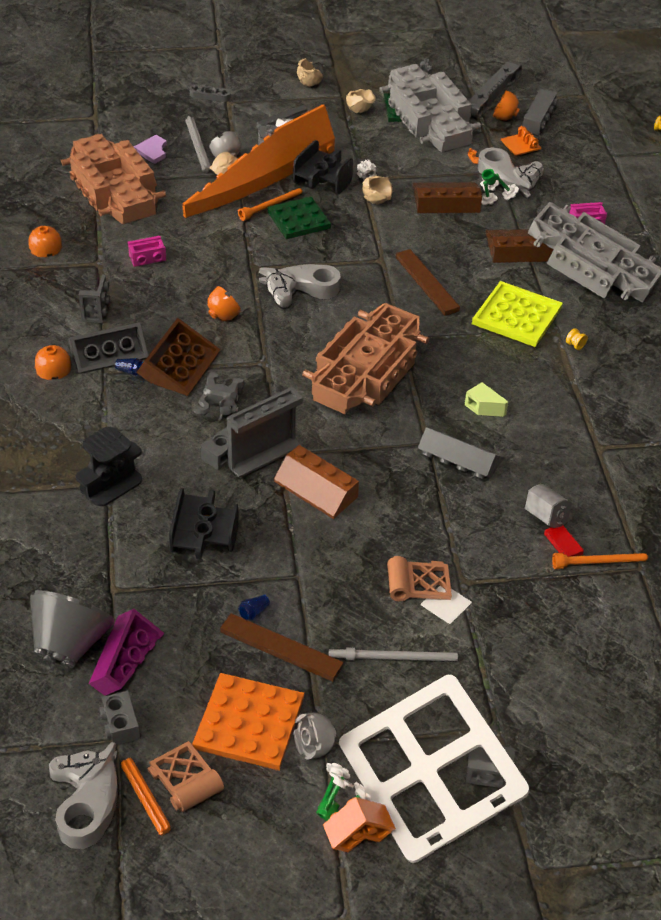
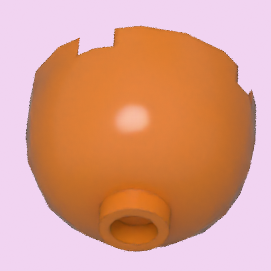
(507, 107)
(44, 241)
(221, 305)
(52, 362)

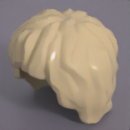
(308, 74)
(360, 100)
(222, 161)
(377, 189)

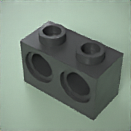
(119, 718)

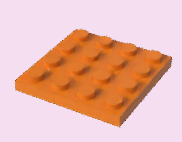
(248, 721)

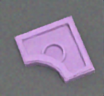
(152, 149)

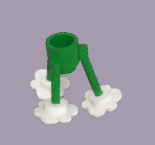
(489, 182)
(328, 805)

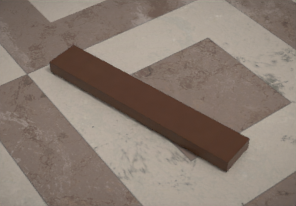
(427, 282)
(282, 647)

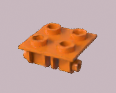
(522, 142)

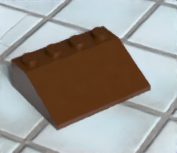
(447, 197)
(516, 246)
(179, 359)

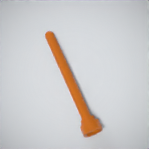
(246, 213)
(560, 561)

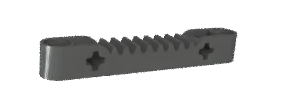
(493, 87)

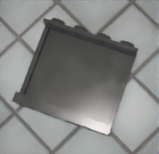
(262, 432)

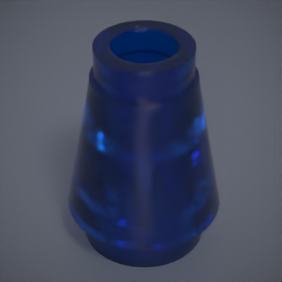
(128, 365)
(252, 607)

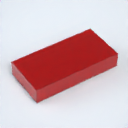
(563, 541)

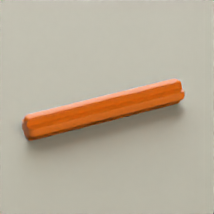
(145, 796)

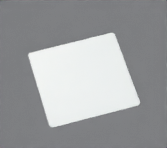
(447, 609)

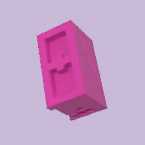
(593, 209)
(146, 251)

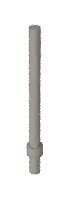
(351, 654)

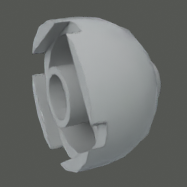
(227, 143)
(314, 735)

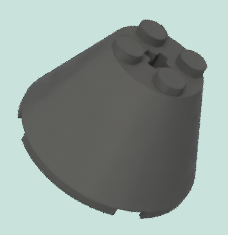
(64, 627)

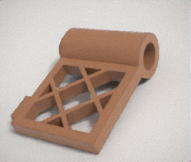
(402, 579)
(194, 786)

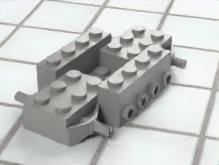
(448, 110)
(594, 253)

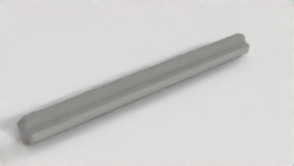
(198, 145)

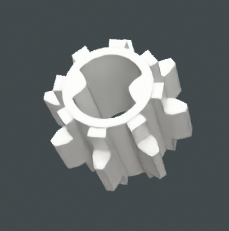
(366, 169)

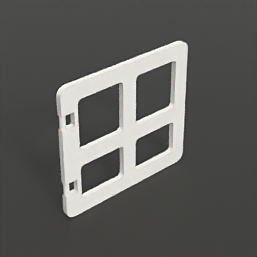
(425, 767)

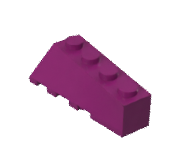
(124, 650)

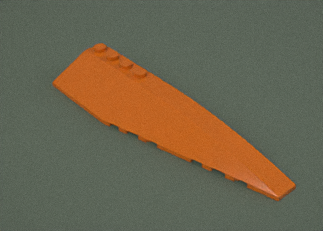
(265, 162)

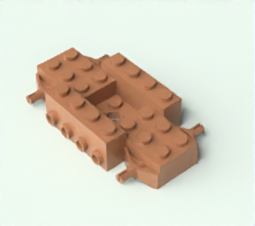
(114, 178)
(351, 376)

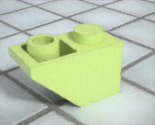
(485, 401)

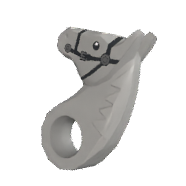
(522, 176)
(314, 279)
(96, 794)

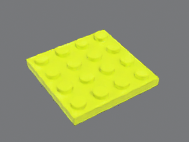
(517, 313)

